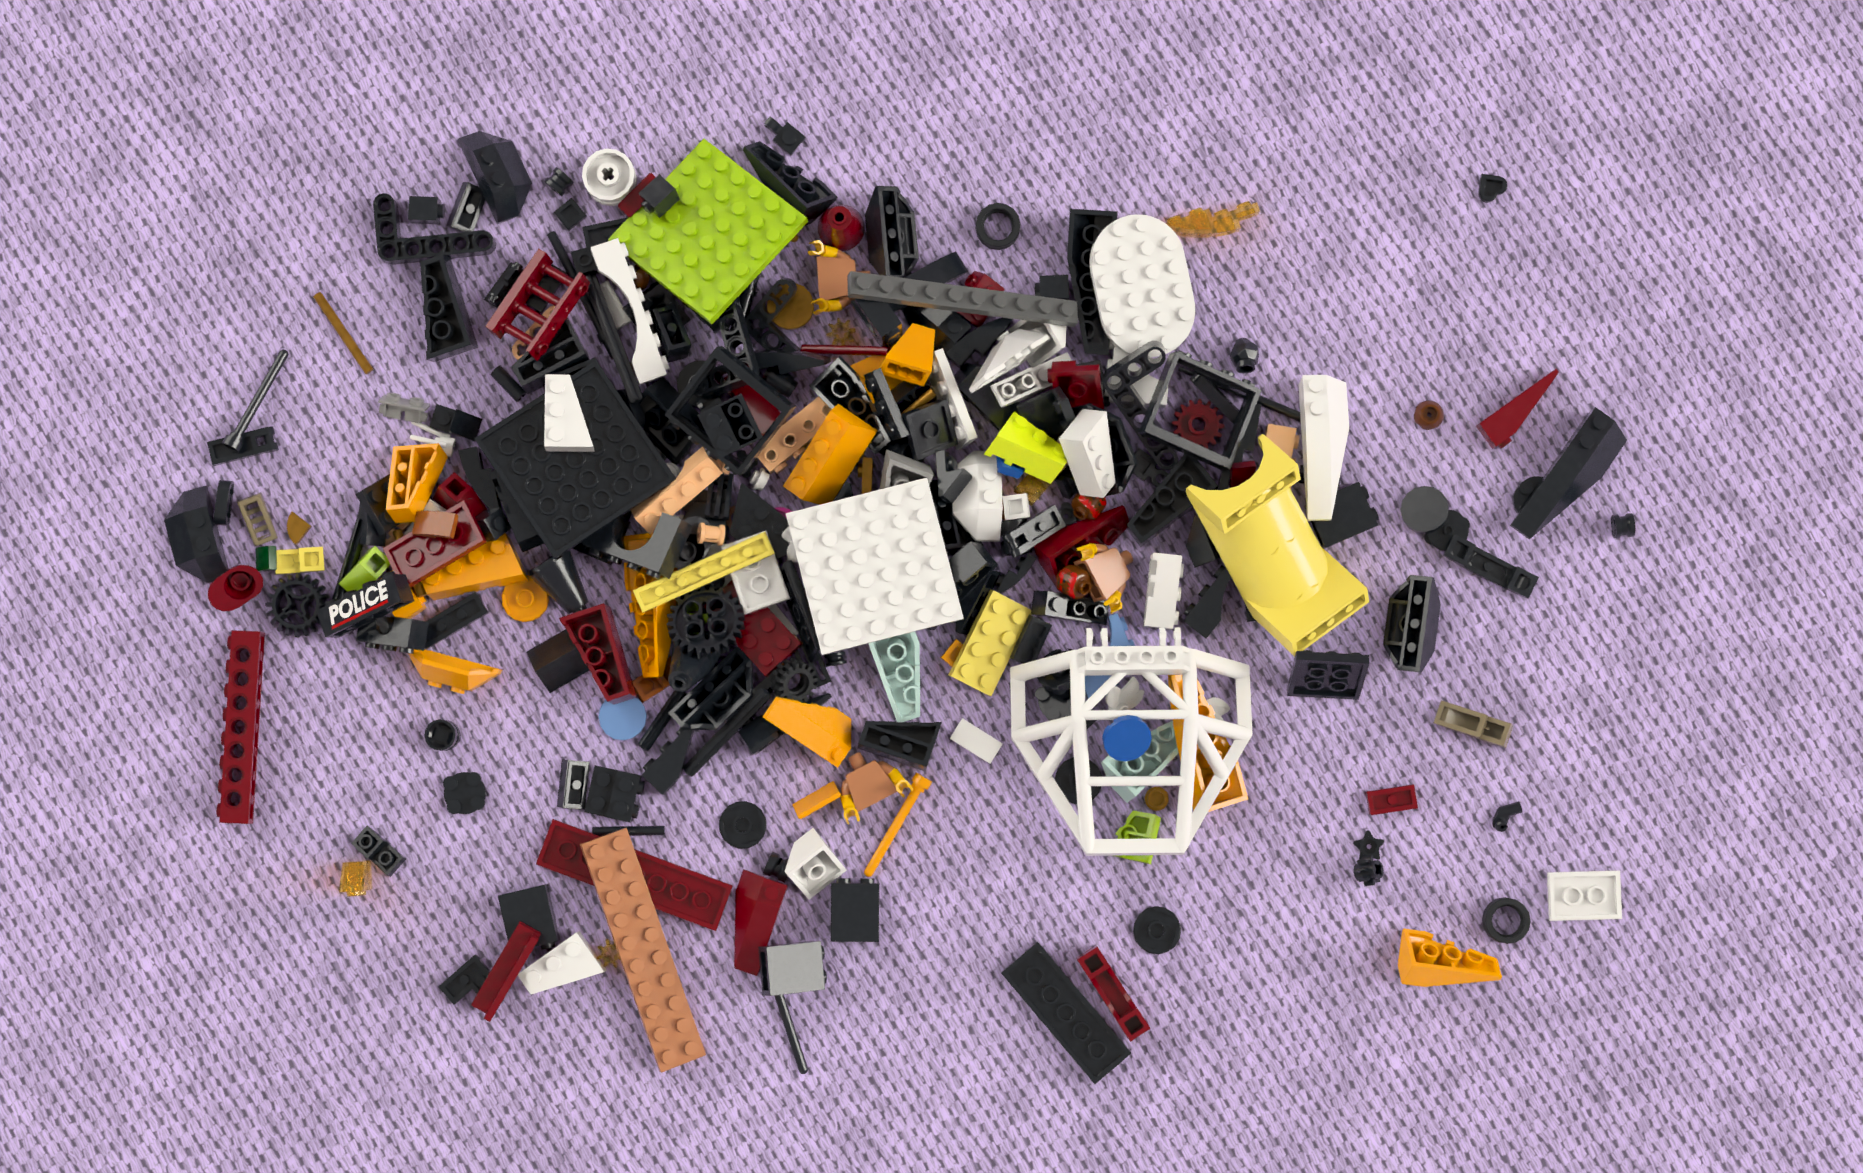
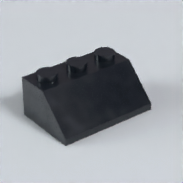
(669, 440)

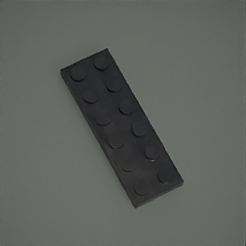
(1066, 1012)

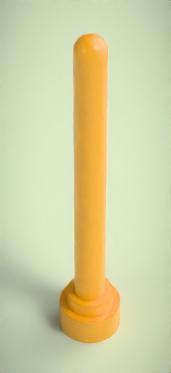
(919, 785)

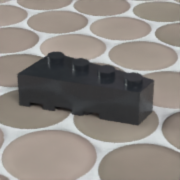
(444, 309)
(969, 569)

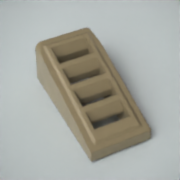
(249, 522)

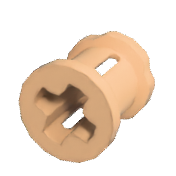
(711, 534)

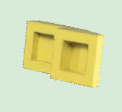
(300, 560)

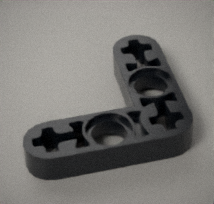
(766, 318)

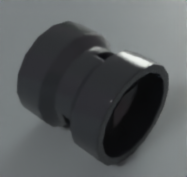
(776, 866)

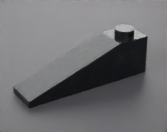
(843, 386)
(760, 732)

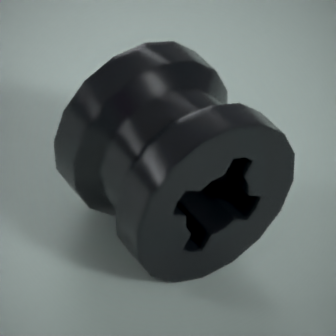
(558, 181)
(1623, 525)

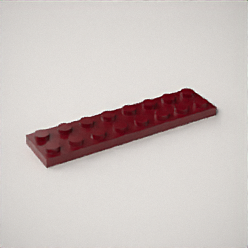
(671, 886)

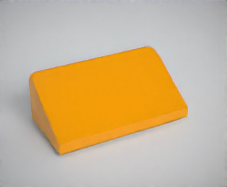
(816, 800)

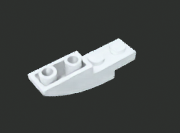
(1025, 383)

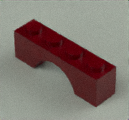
(1113, 993)

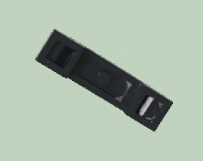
(940, 271)
(1490, 567)

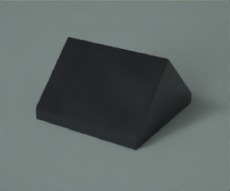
(557, 661)

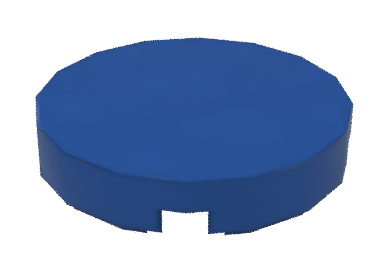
(1126, 738)

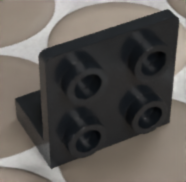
(1048, 411)

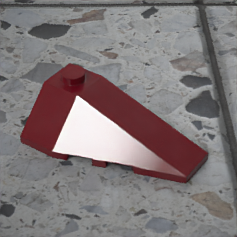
(756, 912)

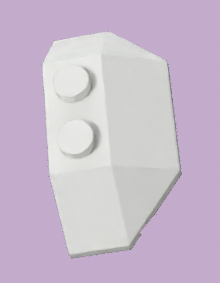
(980, 502)

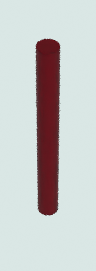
(846, 349)

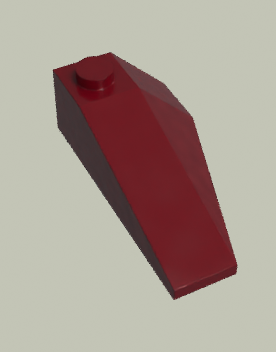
(1061, 547)

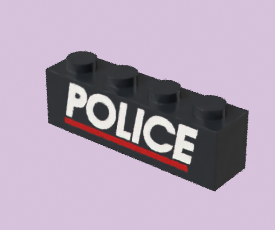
(365, 605)

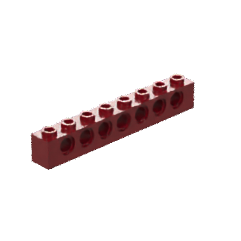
(248, 739)

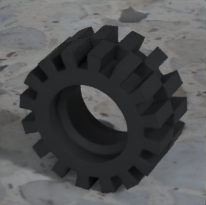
(785, 672)

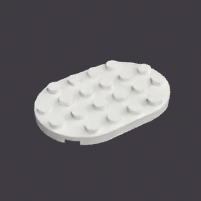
(1142, 284)

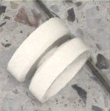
(605, 164)

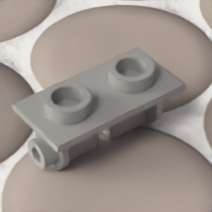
(393, 405)

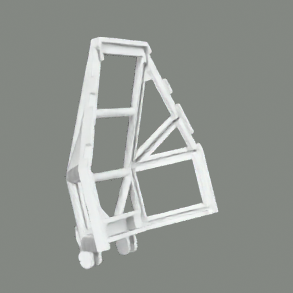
(1120, 662)

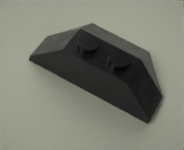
(498, 173)
(891, 233)
(1122, 453)
(195, 536)
(1412, 623)
(717, 694)

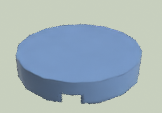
(623, 719)

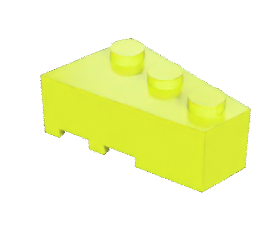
(1028, 447)

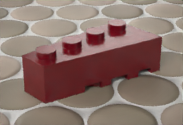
(601, 650)

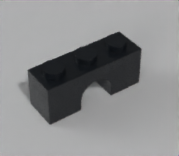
(394, 633)

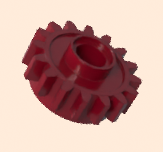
(1203, 413)

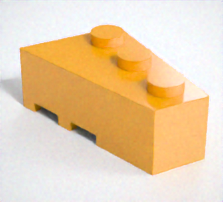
(413, 479)

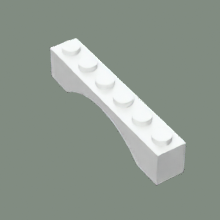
(612, 263)

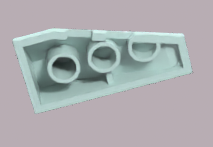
(899, 670)
(1151, 763)

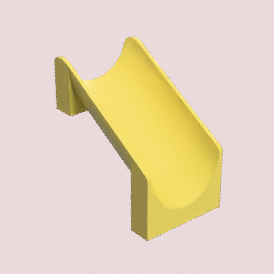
(1274, 555)

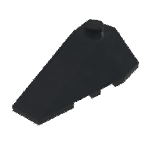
(785, 181)
(947, 324)

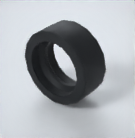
(998, 208)
(1524, 920)

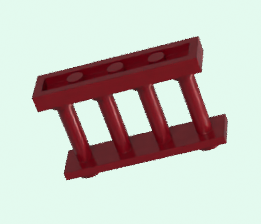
(521, 291)

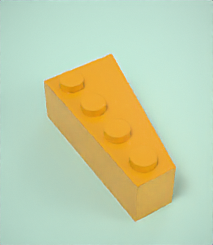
(483, 568)

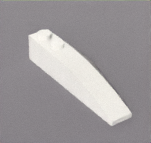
(1323, 441)

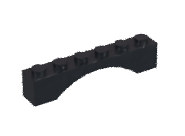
(1208, 610)

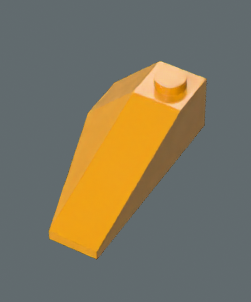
(815, 726)
(1435, 964)

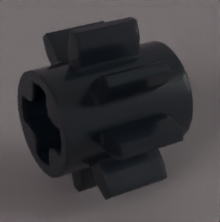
(1368, 870)

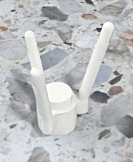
(445, 440)

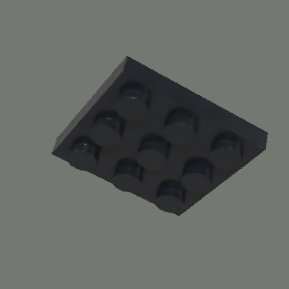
(1327, 675)

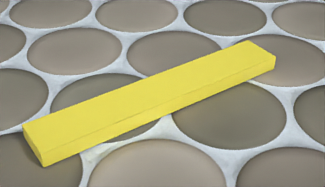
(704, 572)

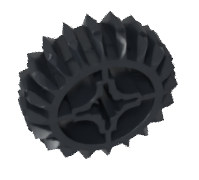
(291, 596)

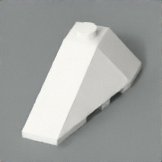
(1008, 354)

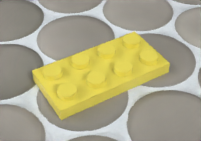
(990, 643)

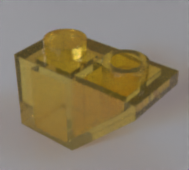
(356, 878)

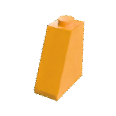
(911, 356)

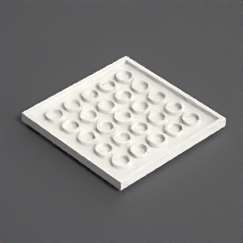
(874, 566)

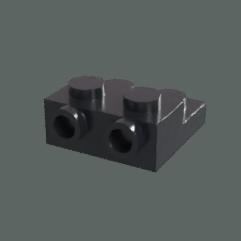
(614, 794)

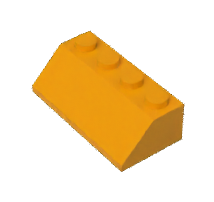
(830, 456)

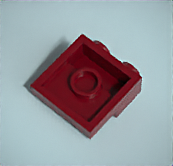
(1079, 383)

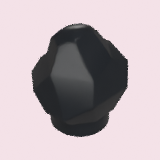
(1244, 355)

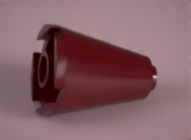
(842, 234)

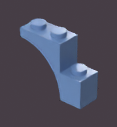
(1118, 638)

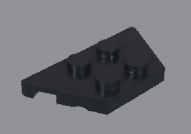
(755, 516)

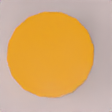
(533, 600)

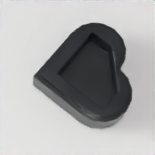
(1490, 187)

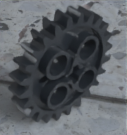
(683, 624)

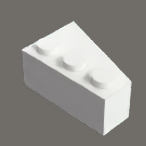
(1089, 453)
(563, 964)

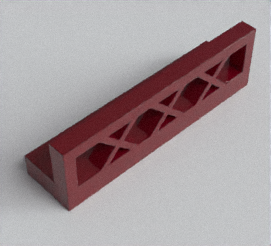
(505, 970)

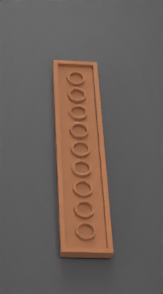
(643, 949)

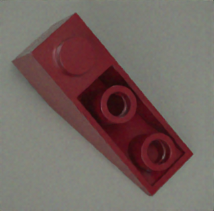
(456, 490)

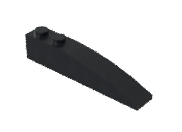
(1082, 234)
(1573, 471)

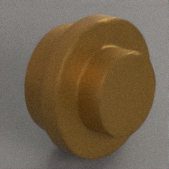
(1156, 798)

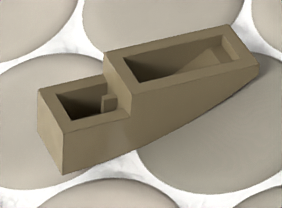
(1473, 724)

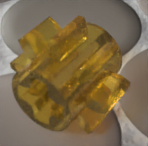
(839, 324)
(603, 954)

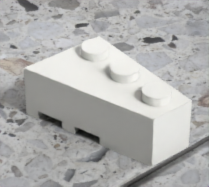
(563, 417)
(1163, 591)

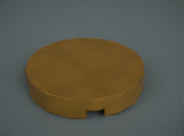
(797, 311)

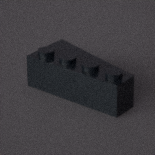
(1169, 500)

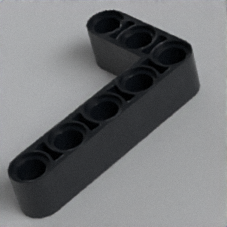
(425, 243)
(731, 341)
(1138, 406)

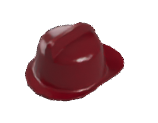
(235, 587)

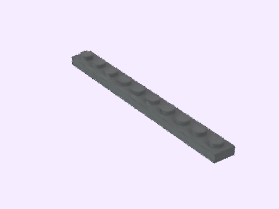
(962, 299)

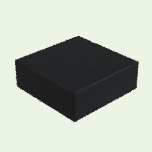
(570, 214)

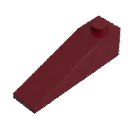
(1507, 420)

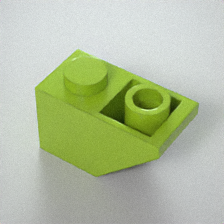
(366, 569)

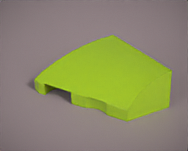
(1139, 826)

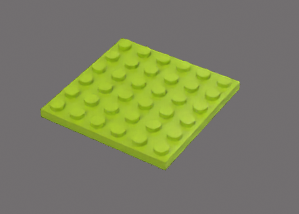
(714, 235)

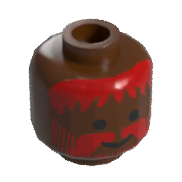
(1087, 506)
(1074, 581)

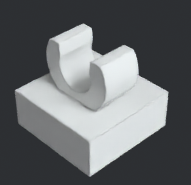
(1016, 506)

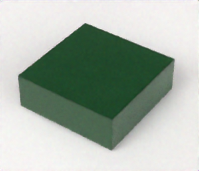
(266, 558)

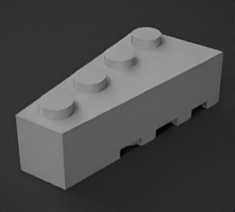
(901, 470)

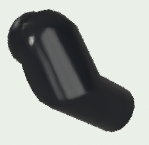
(1503, 814)

